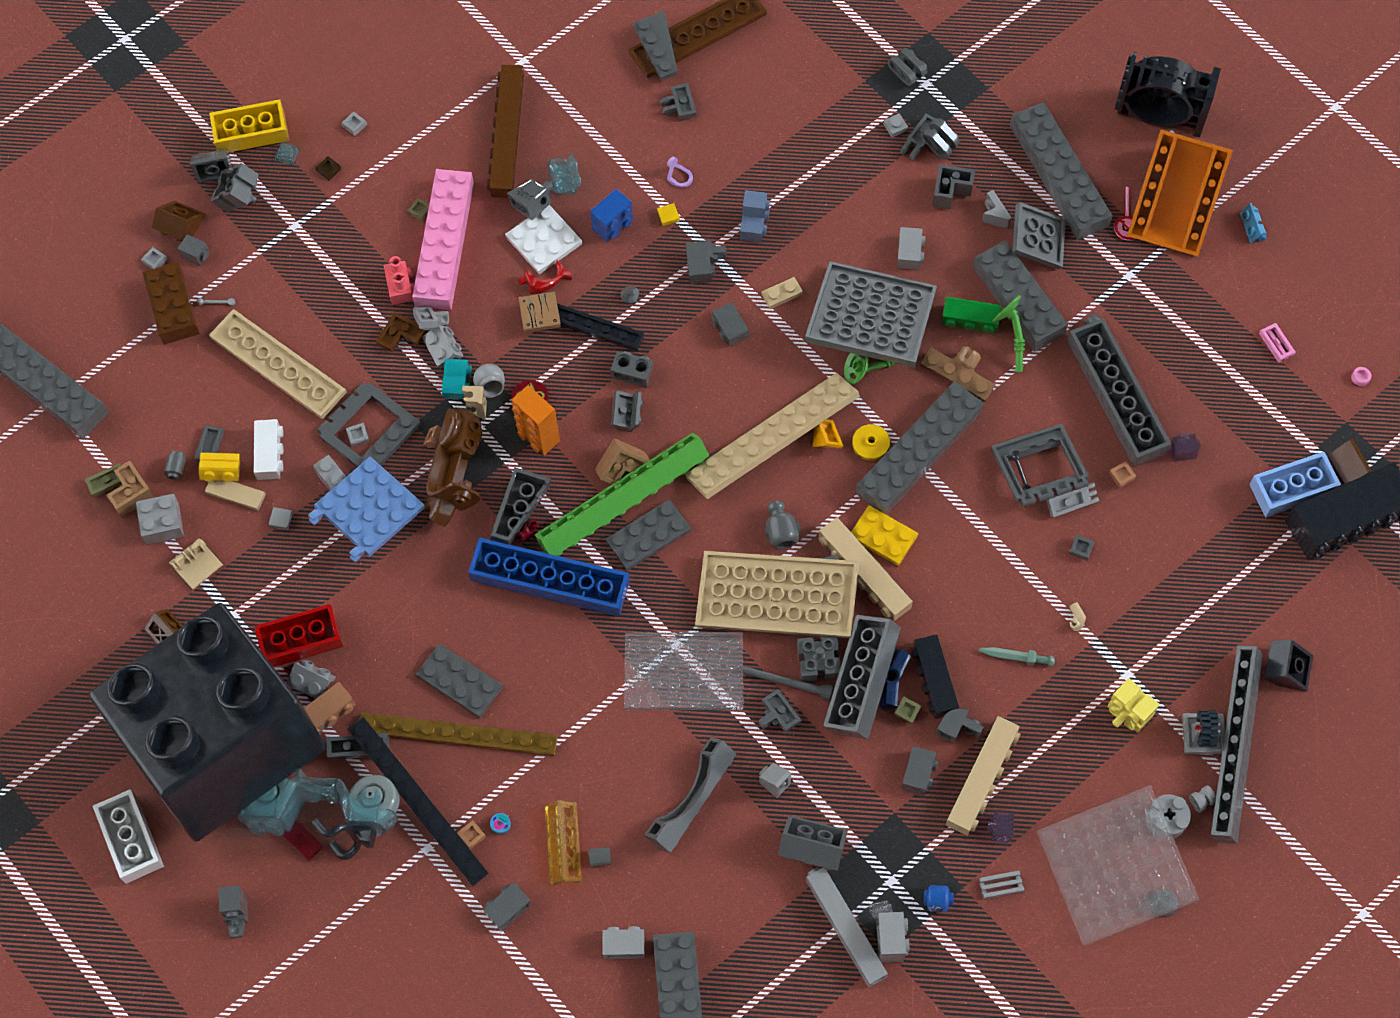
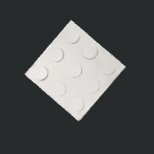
(544, 239)

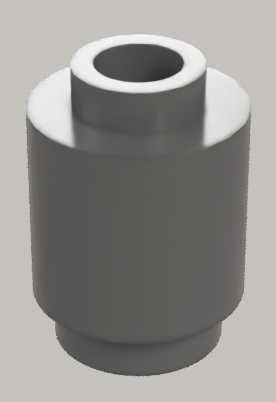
(175, 465)

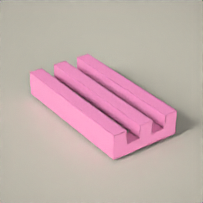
(1279, 357)

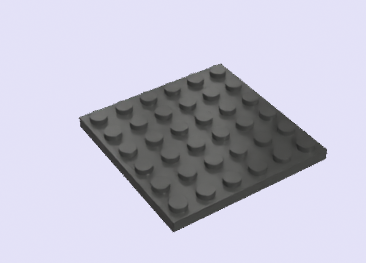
(871, 314)

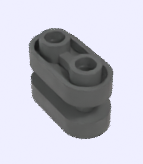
(907, 66)
(940, 138)

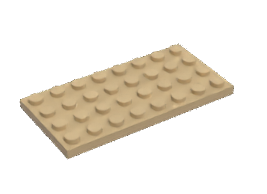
(777, 594)

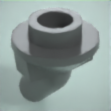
(630, 294)

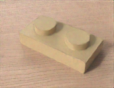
(782, 293)

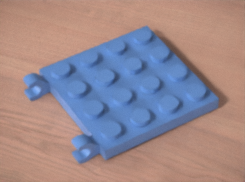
(367, 508)

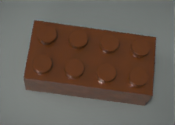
(170, 303)

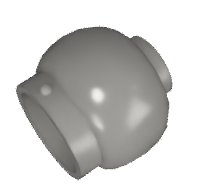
(491, 378)

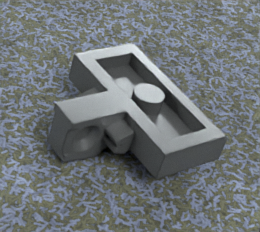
(778, 712)

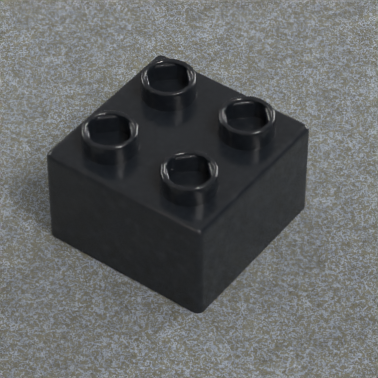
(208, 721)

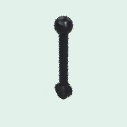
(1016, 457)

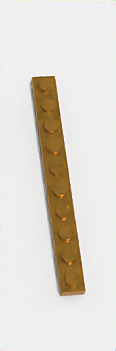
(463, 734)

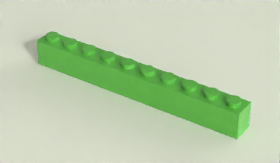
(622, 495)

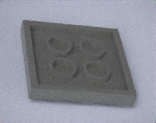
(1039, 235)

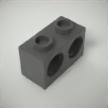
(629, 373)

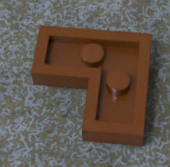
(398, 328)

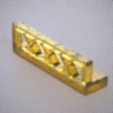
(559, 841)

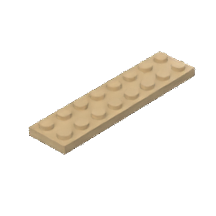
(277, 364)

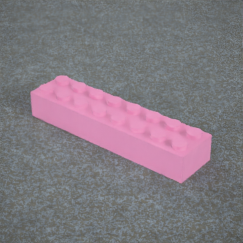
(443, 239)

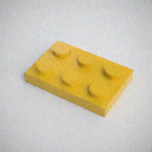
(884, 535)

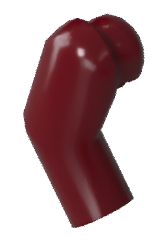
(527, 531)

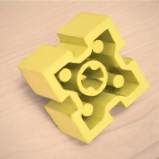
(1132, 705)

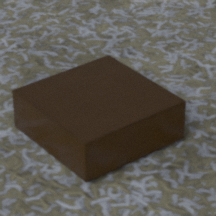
(328, 168)

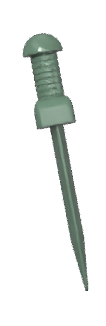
(1030, 657)

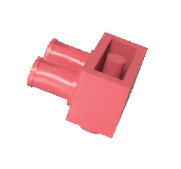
(398, 281)

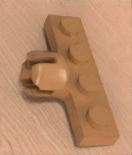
(960, 370)

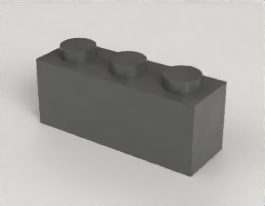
(347, 747)

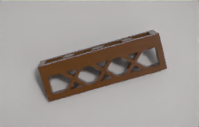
(167, 625)

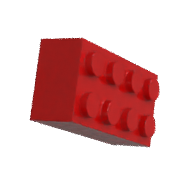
(299, 635)

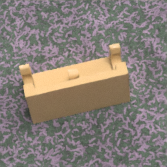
(476, 398)

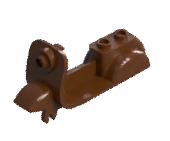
(456, 444)

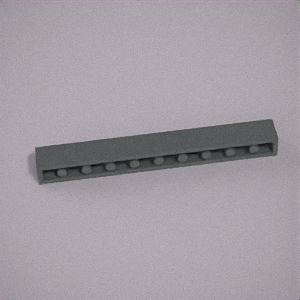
(1237, 745)

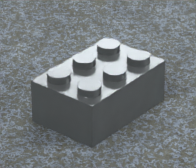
(812, 842)

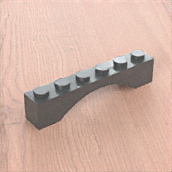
(713, 762)

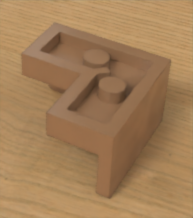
(619, 458)
(131, 491)

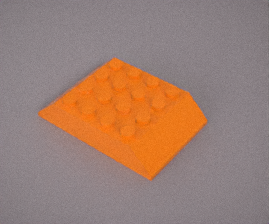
(1179, 192)

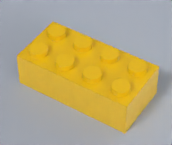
(249, 126)

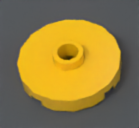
(867, 450)

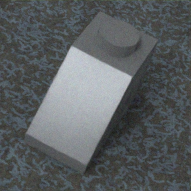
(775, 779)

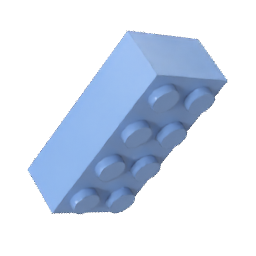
(1293, 483)

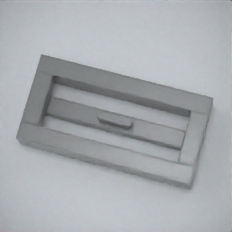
(1018, 881)

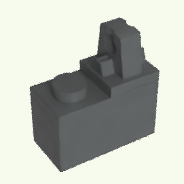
(701, 260)
(234, 909)

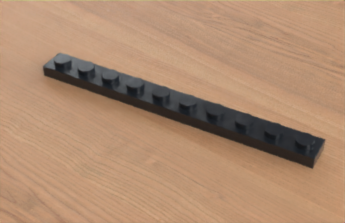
(418, 801)

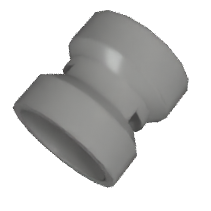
(1203, 798)

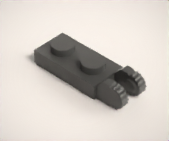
(915, 137)

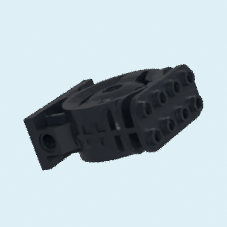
(1167, 92)

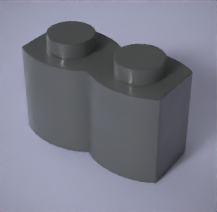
(730, 324)

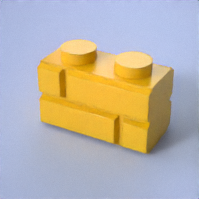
(219, 467)

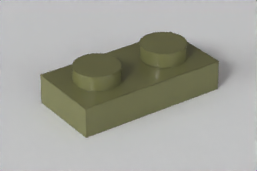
(103, 481)

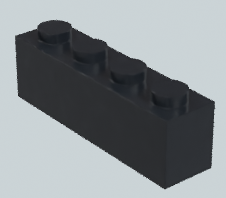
(935, 675)

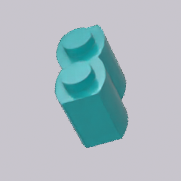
(455, 377)

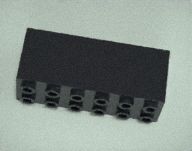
(1347, 512)

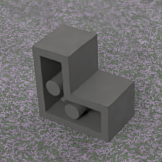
(952, 181)

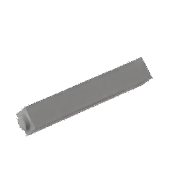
(846, 926)

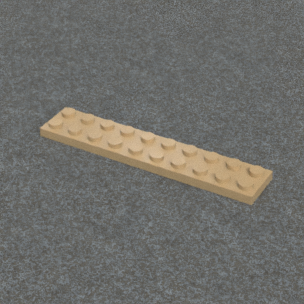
(772, 435)

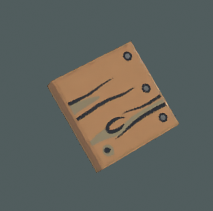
(539, 312)

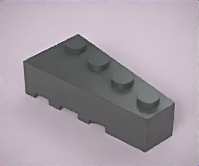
(519, 502)

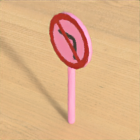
(1123, 223)

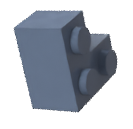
(754, 215)

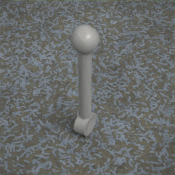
(231, 301)

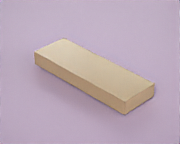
(236, 493)

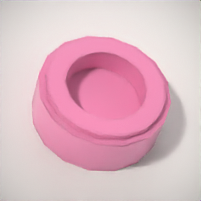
(1361, 376)

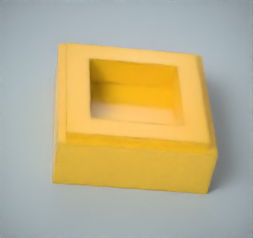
(668, 214)

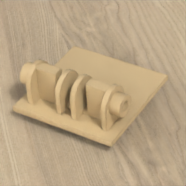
(196, 563)

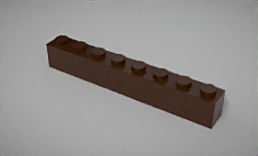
(506, 130)

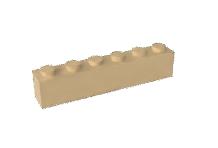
(871, 575)
(982, 776)

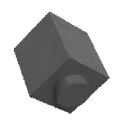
(193, 250)

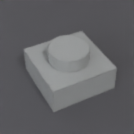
(895, 125)

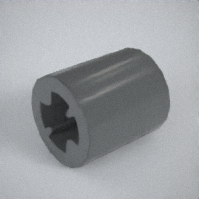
(599, 856)

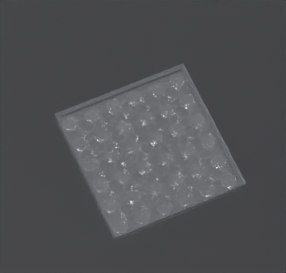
(1117, 865)

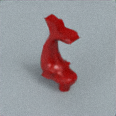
(540, 286)

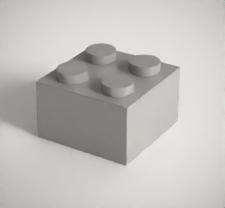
(160, 519)
(891, 937)

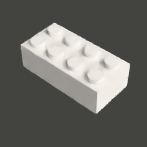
(128, 836)

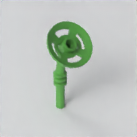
(1010, 312)
(861, 366)

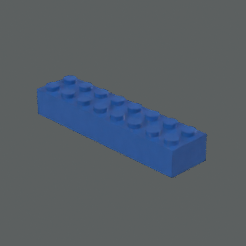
(549, 577)

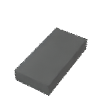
(209, 441)

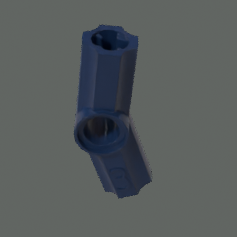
(889, 695)

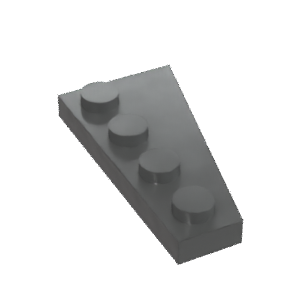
(656, 40)

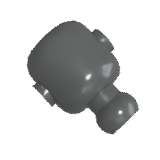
(781, 526)

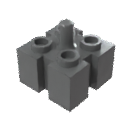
(235, 188)
(818, 659)

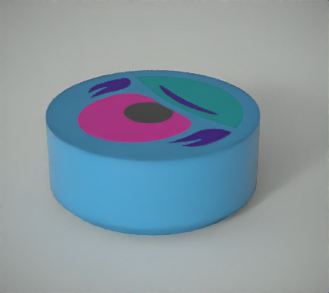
(500, 823)

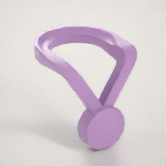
(673, 163)

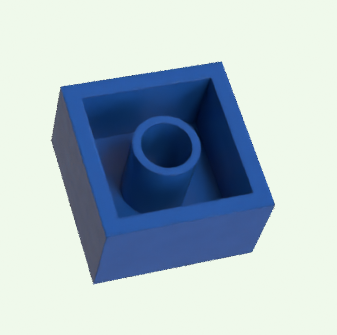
(611, 215)

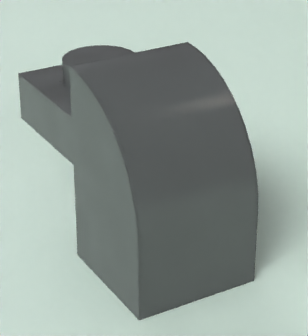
(954, 722)

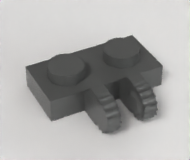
(683, 102)

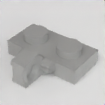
(428, 319)

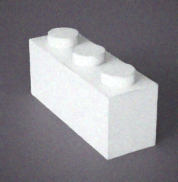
(267, 449)

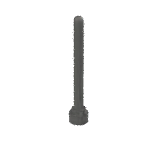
(823, 691)

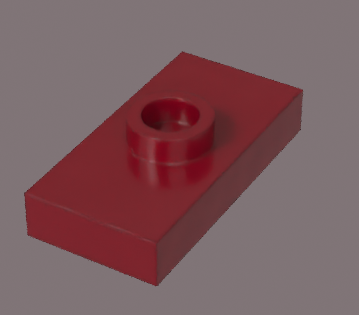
(303, 841)

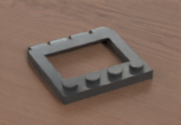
(386, 444)
(1032, 444)

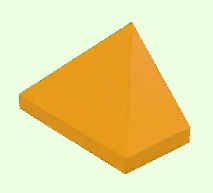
(826, 435)

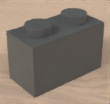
(919, 770)
(507, 906)

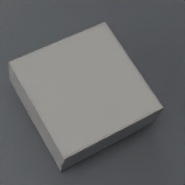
(354, 123)
(154, 258)
(357, 435)
(280, 518)

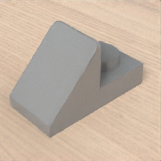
(997, 212)

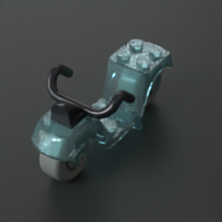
(367, 808)

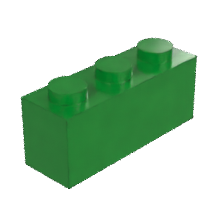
(970, 315)

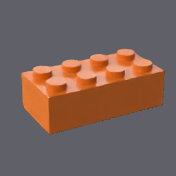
(535, 420)

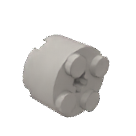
(1178, 811)

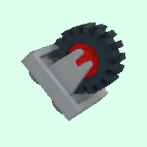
(1203, 732)

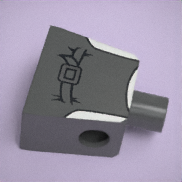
(531, 198)

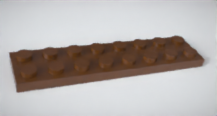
(703, 30)

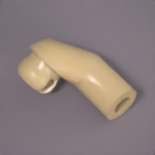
(1079, 617)

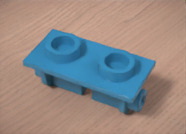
(1251, 218)

